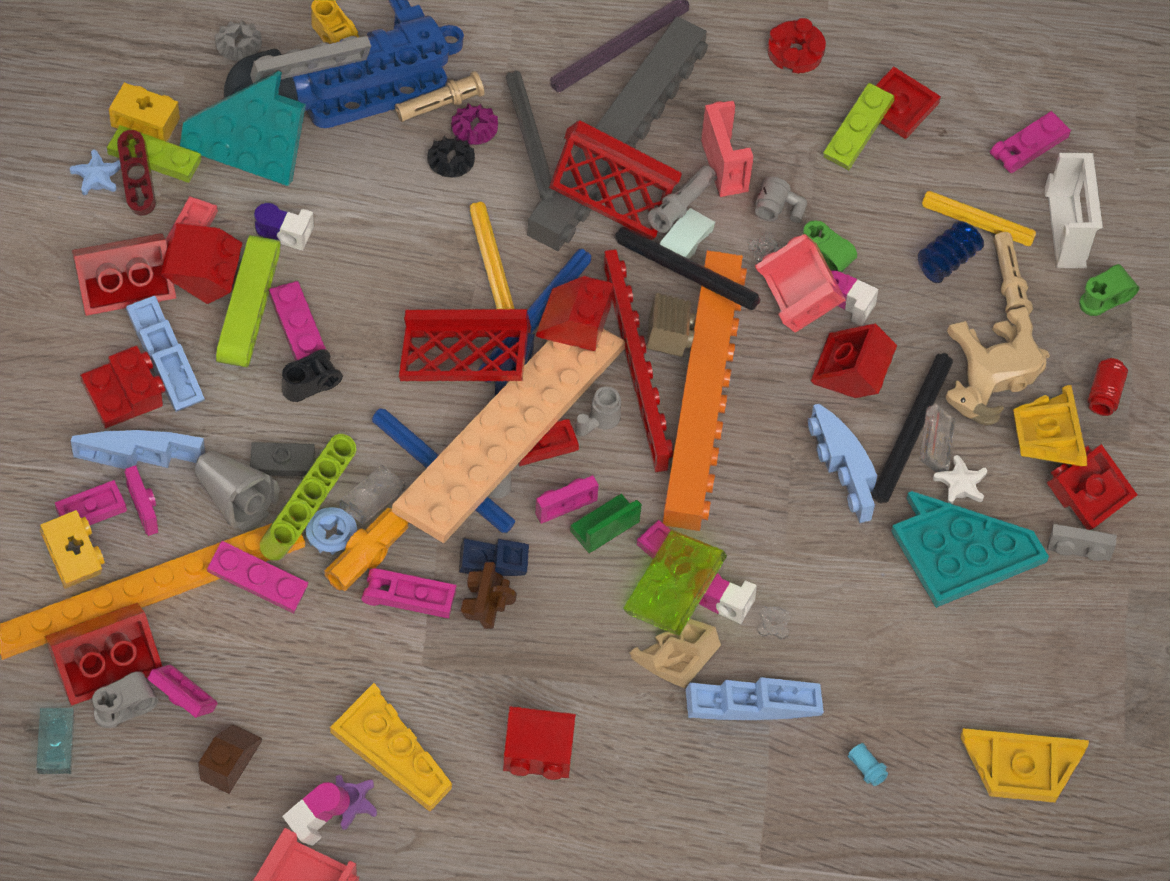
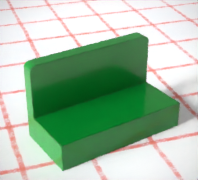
(606, 522)

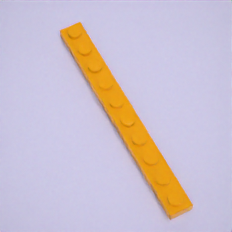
(141, 588)

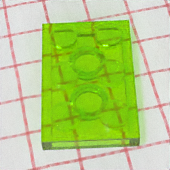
(675, 582)

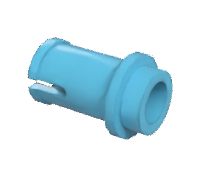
(873, 770)

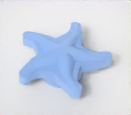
(96, 173)

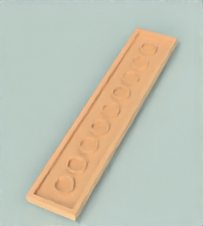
(502, 435)

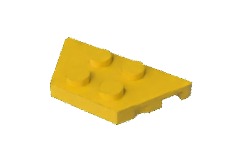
(1051, 429)
(1023, 763)

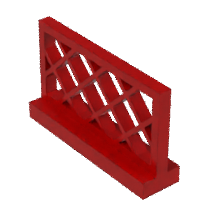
(618, 156)
(466, 326)

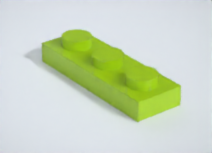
(858, 126)
(163, 156)

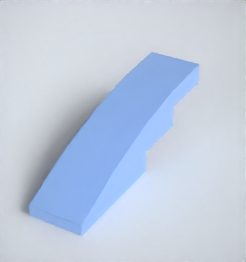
(165, 353)
(127, 447)
(754, 701)

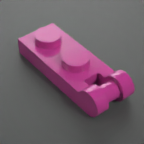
(1030, 142)
(409, 593)

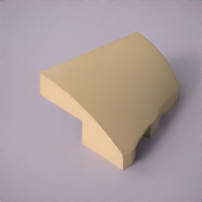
(682, 656)

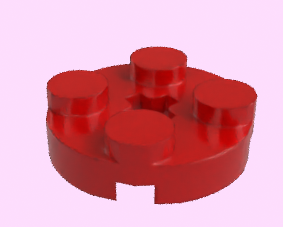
(801, 33)

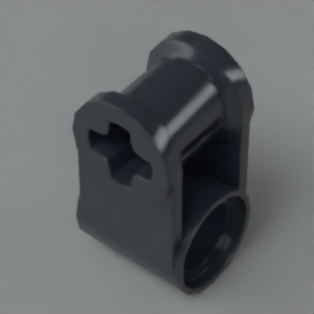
(314, 376)

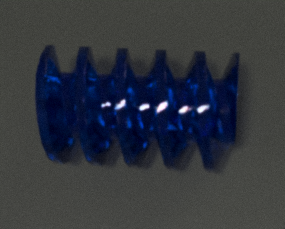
(949, 251)

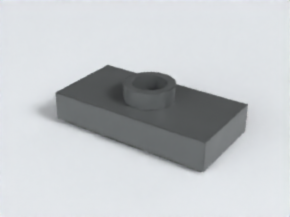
(282, 458)

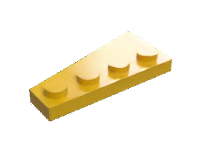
(383, 741)

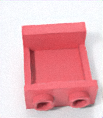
(731, 167)
(800, 282)
(297, 862)

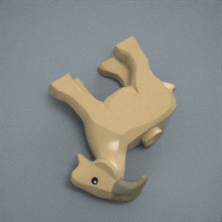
(996, 368)

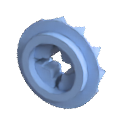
(326, 519)

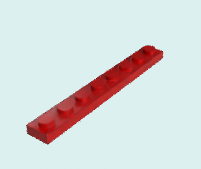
(640, 370)

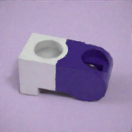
(280, 225)

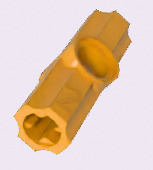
(365, 550)

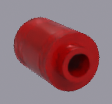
(1107, 386)

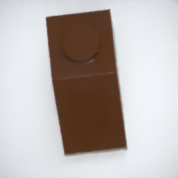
(227, 757)

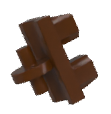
(492, 595)

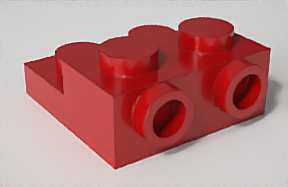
(124, 387)
(1092, 489)

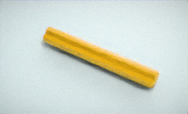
(978, 217)

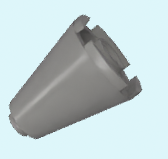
(237, 489)

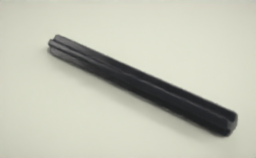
(688, 268)
(912, 428)

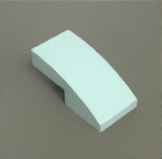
(688, 233)

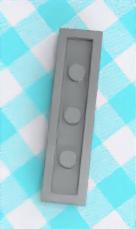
(318, 58)

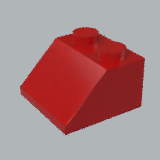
(201, 260)
(577, 313)
(855, 361)
(539, 742)

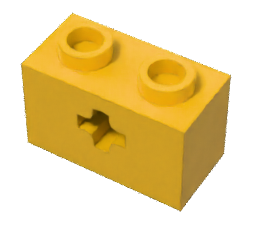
(144, 112)
(71, 567)

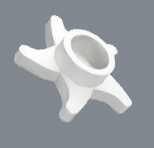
(961, 481)

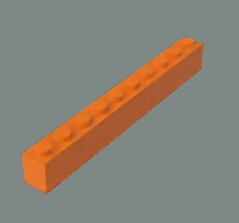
(703, 399)

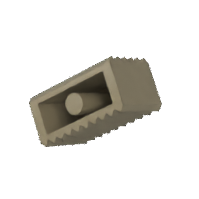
(670, 325)

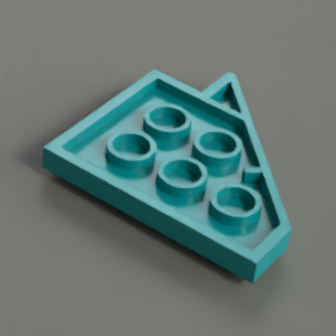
(250, 131)
(962, 549)

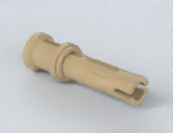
(453, 92)
(1013, 285)

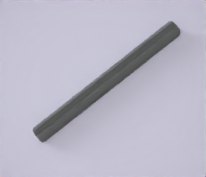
(530, 134)

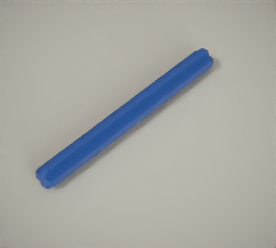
(569, 272)
(426, 456)

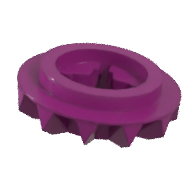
(482, 132)

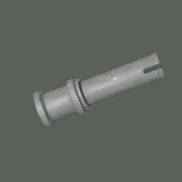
(675, 205)

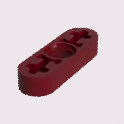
(146, 179)

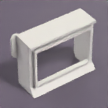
(1070, 234)

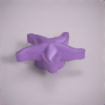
(358, 803)

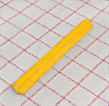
(491, 256)

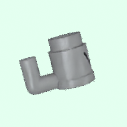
(772, 198)
(604, 412)

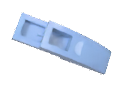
(845, 454)

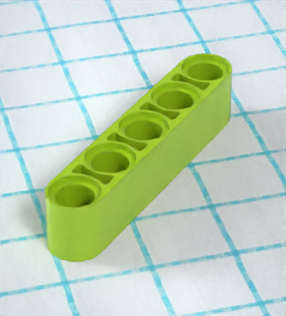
(248, 301)
(300, 505)

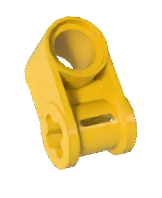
(331, 21)

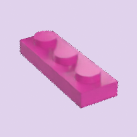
(296, 320)
(257, 577)

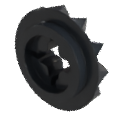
(458, 165)

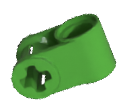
(836, 250)
(1108, 291)

